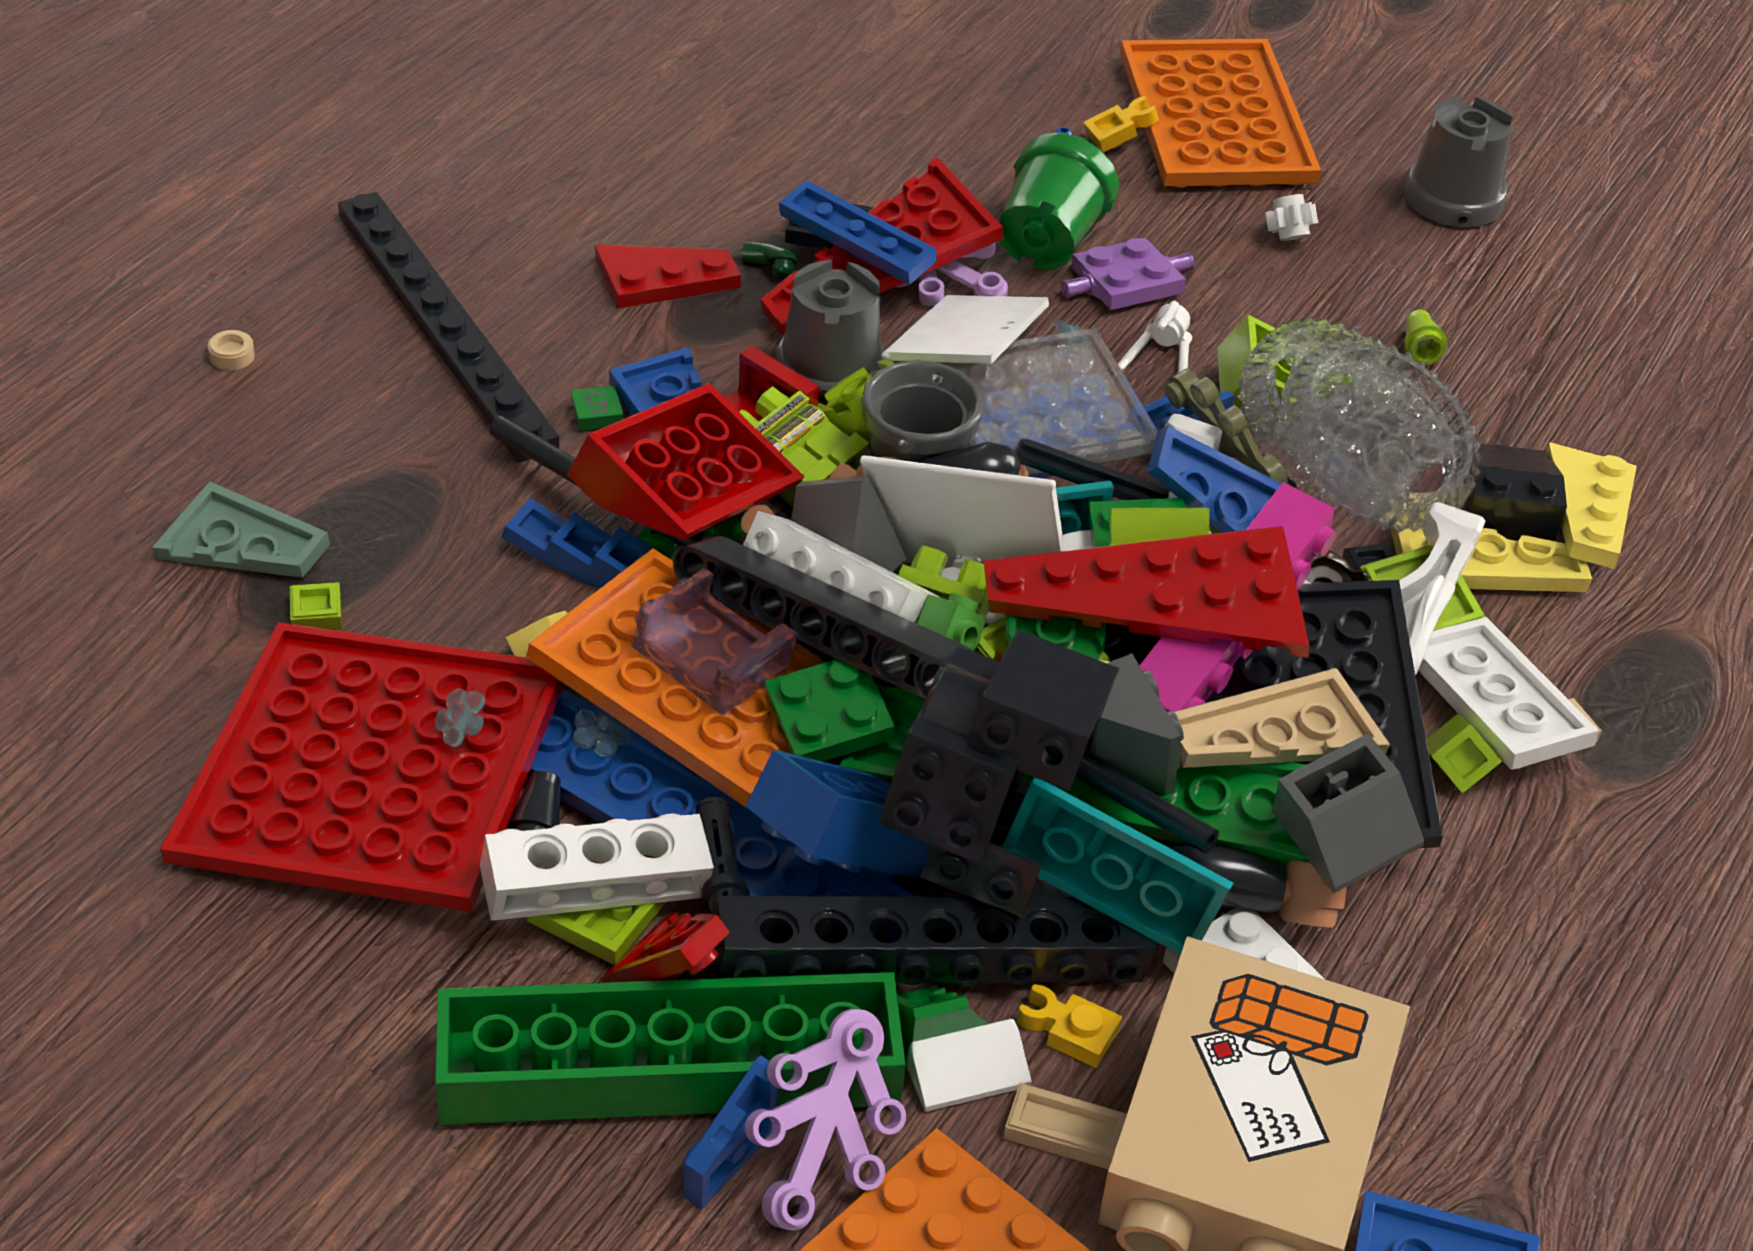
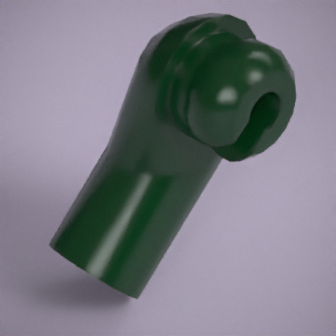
(770, 254)

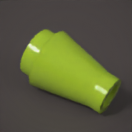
(1424, 338)

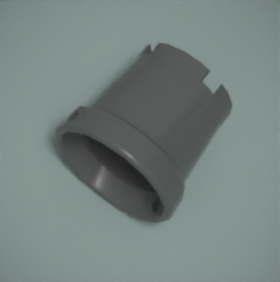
(1462, 164)
(832, 325)
(918, 412)

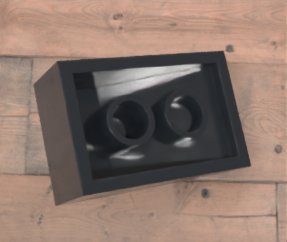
(1518, 492)

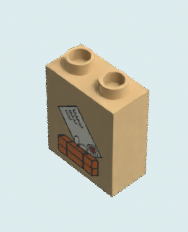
(1251, 1110)

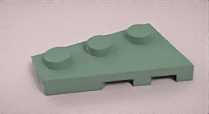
(241, 535)

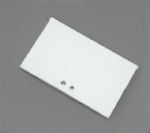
(967, 329)
(966, 510)

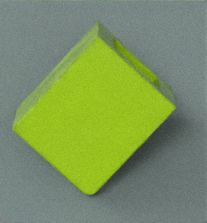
(1461, 753)

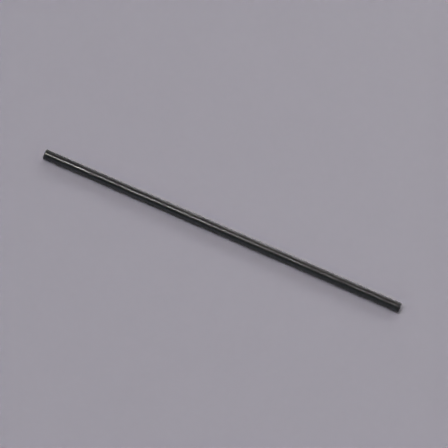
(1090, 771)

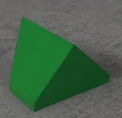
(932, 1013)

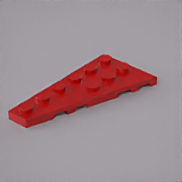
(930, 209)
(1174, 588)

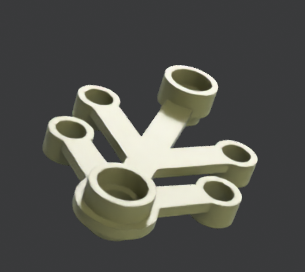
(1236, 440)

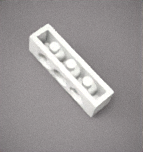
(835, 565)
(575, 884)

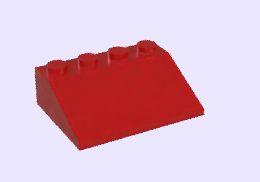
(682, 465)

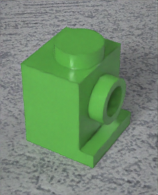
(953, 619)

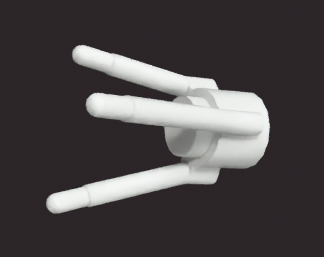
(1167, 330)

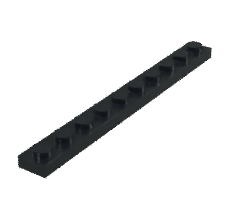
(442, 317)

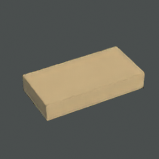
(1064, 1126)

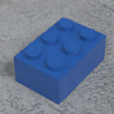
(833, 816)

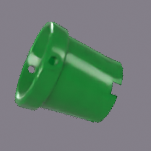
(1056, 198)

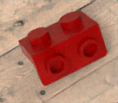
(761, 372)

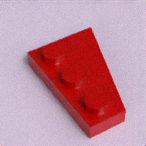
(664, 273)

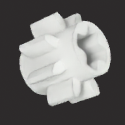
(1291, 217)

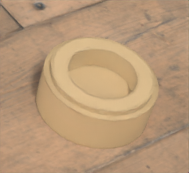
(231, 350)

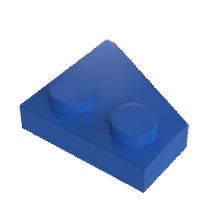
(725, 1144)

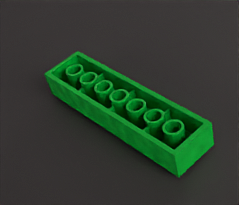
(642, 1044)

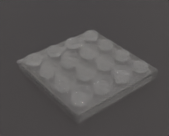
(1062, 395)

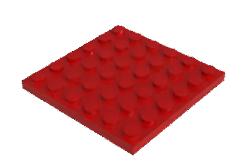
(346, 780)

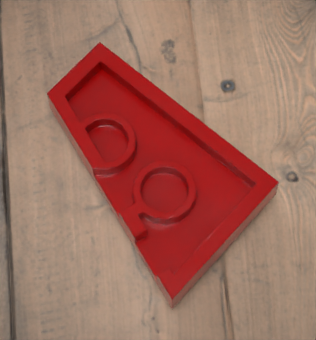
(670, 949)

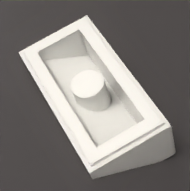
(968, 1065)

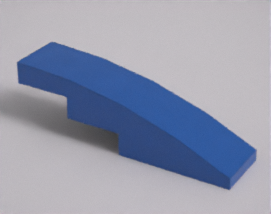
(573, 544)

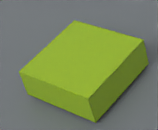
(316, 605)

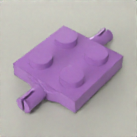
(1127, 273)

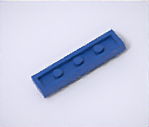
(858, 232)

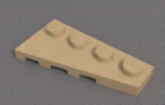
(1276, 724)

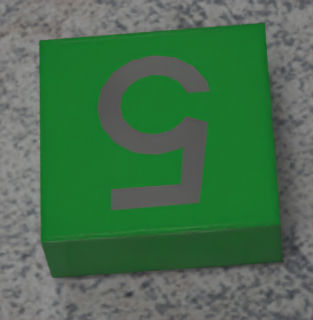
(596, 407)

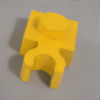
(1117, 126)
(1074, 1027)

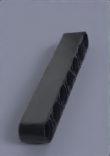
(819, 613)

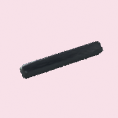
(1084, 471)

